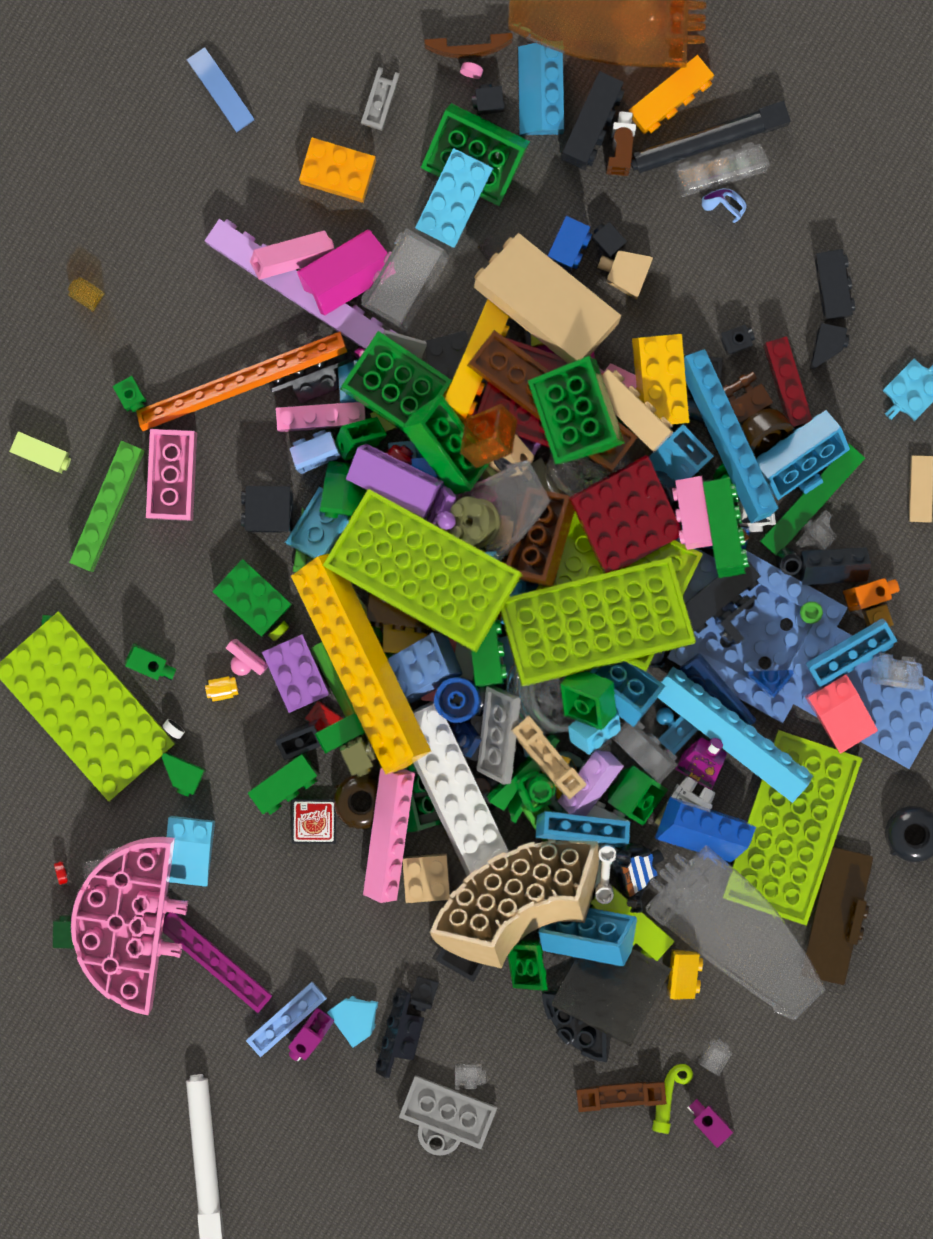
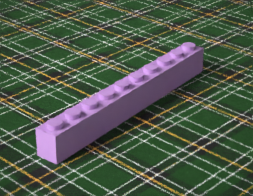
(344, 319)

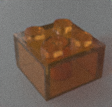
(488, 435)

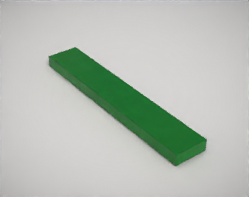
(811, 502)

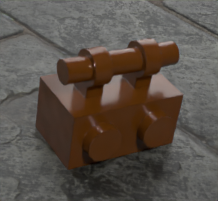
(751, 402)

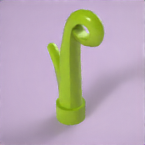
(662, 1116)

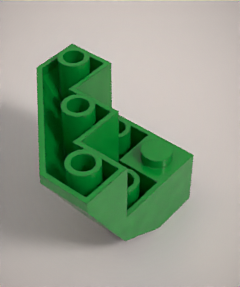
(339, 494)

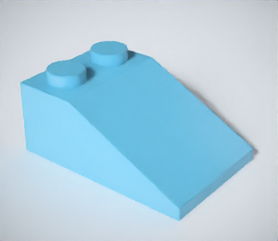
(191, 849)

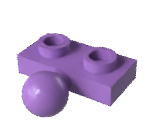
(440, 512)

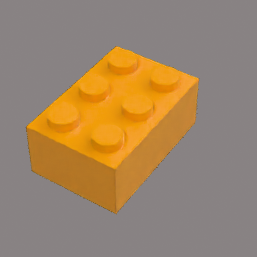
(337, 170)

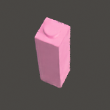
(290, 254)

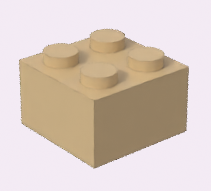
(426, 878)

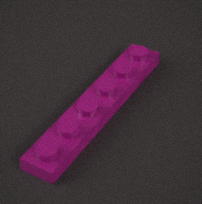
(216, 962)

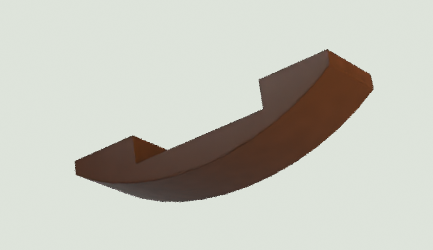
(498, 42)
(621, 1095)

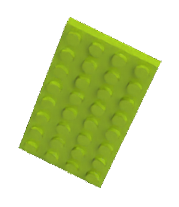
(422, 570)
(596, 621)
(84, 706)
(798, 837)

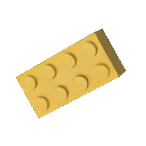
(662, 375)

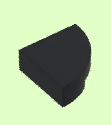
(490, 806)

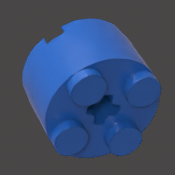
(447, 692)

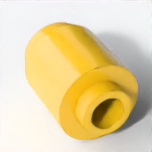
(221, 688)

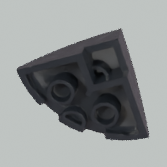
(572, 1031)

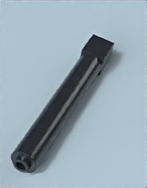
(761, 121)

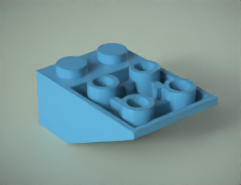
(680, 455)

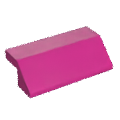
(343, 272)

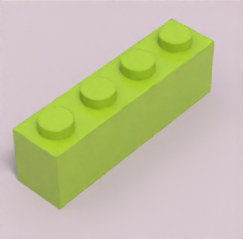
(647, 934)

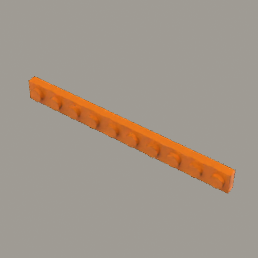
(241, 381)

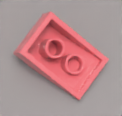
(842, 713)

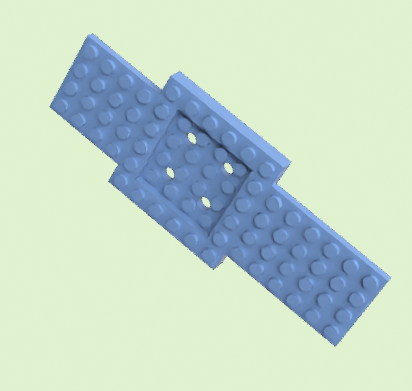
(898, 713)

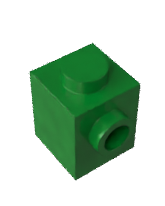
(130, 394)

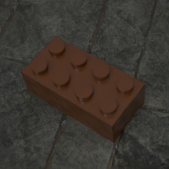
(541, 548)

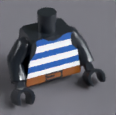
(634, 870)

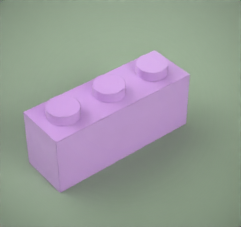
(598, 775)

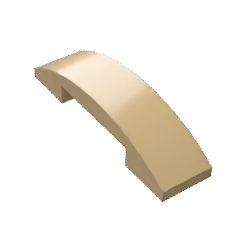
(548, 758)

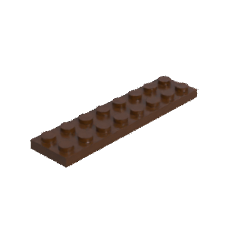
(510, 370)

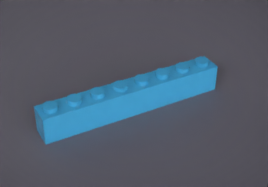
(728, 437)

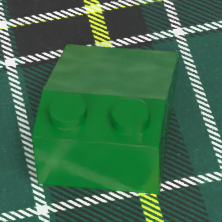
(527, 966)

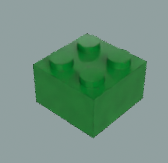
(588, 699)

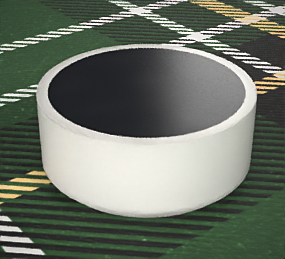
(173, 728)

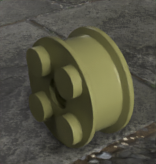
(475, 521)

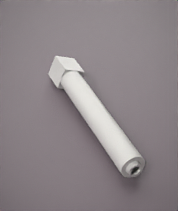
(210, 1215)

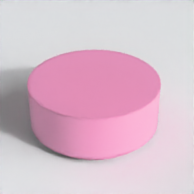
(471, 70)

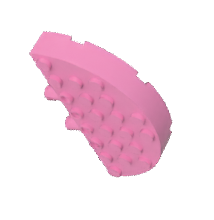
(122, 920)

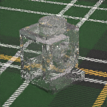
(469, 1075)

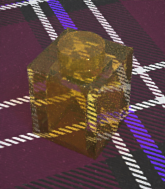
(85, 293)

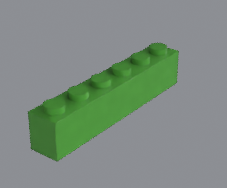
(107, 506)

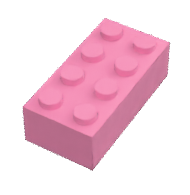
(171, 475)

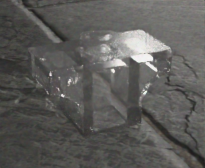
(817, 533)

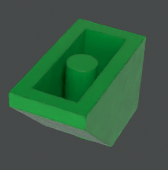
(183, 774)

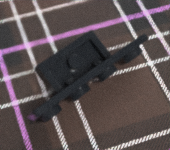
(313, 380)
(401, 1034)

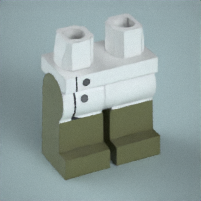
(684, 793)

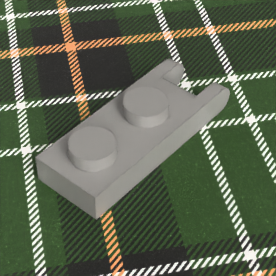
(379, 100)

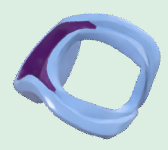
(712, 199)

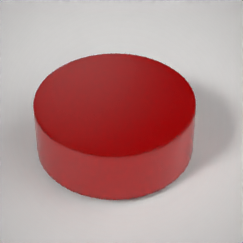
(61, 873)

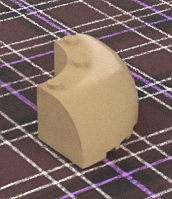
(516, 896)

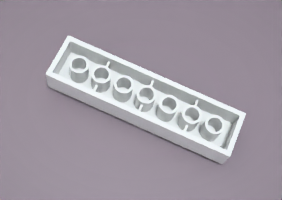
(456, 793)

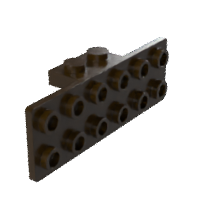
(839, 914)

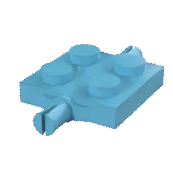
(911, 390)

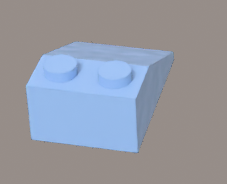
(314, 452)

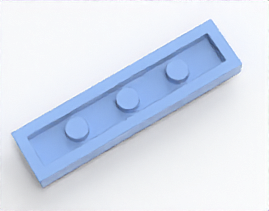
(286, 1019)

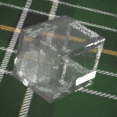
(715, 1056)

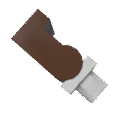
(622, 144)

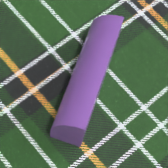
(394, 480)

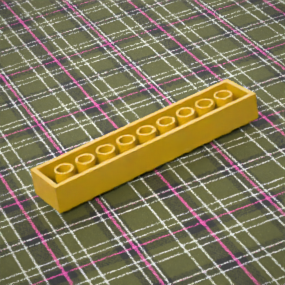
(361, 666)

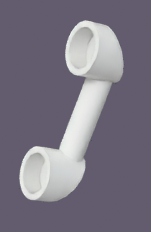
(604, 890)

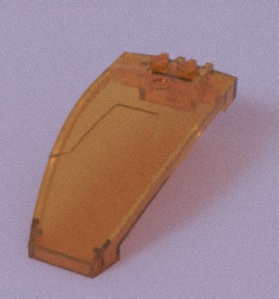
(612, 30)

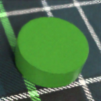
(811, 612)

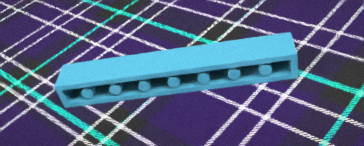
(737, 737)

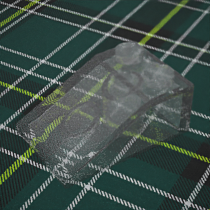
(897, 673)

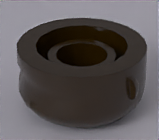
(765, 430)
(343, 796)

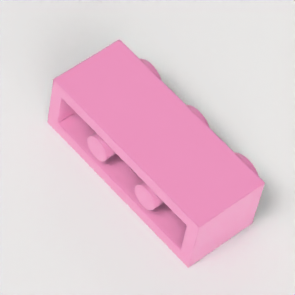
(692, 513)

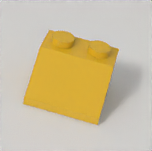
(684, 973)

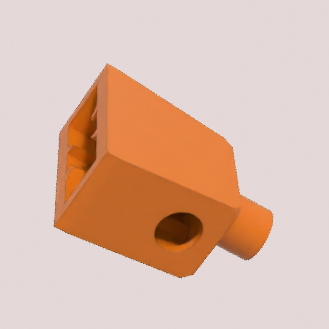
(870, 594)

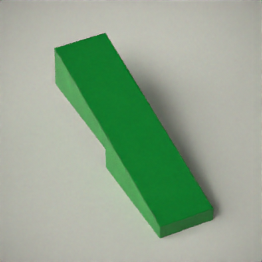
(340, 733)
(504, 792)

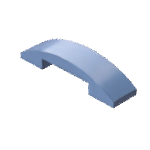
(220, 89)

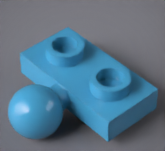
(678, 732)

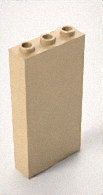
(546, 300)

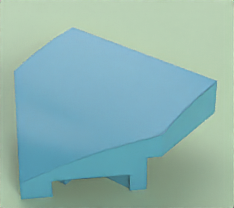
(354, 1018)

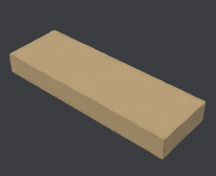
(921, 489)

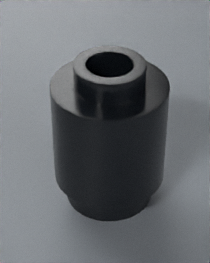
(788, 561)

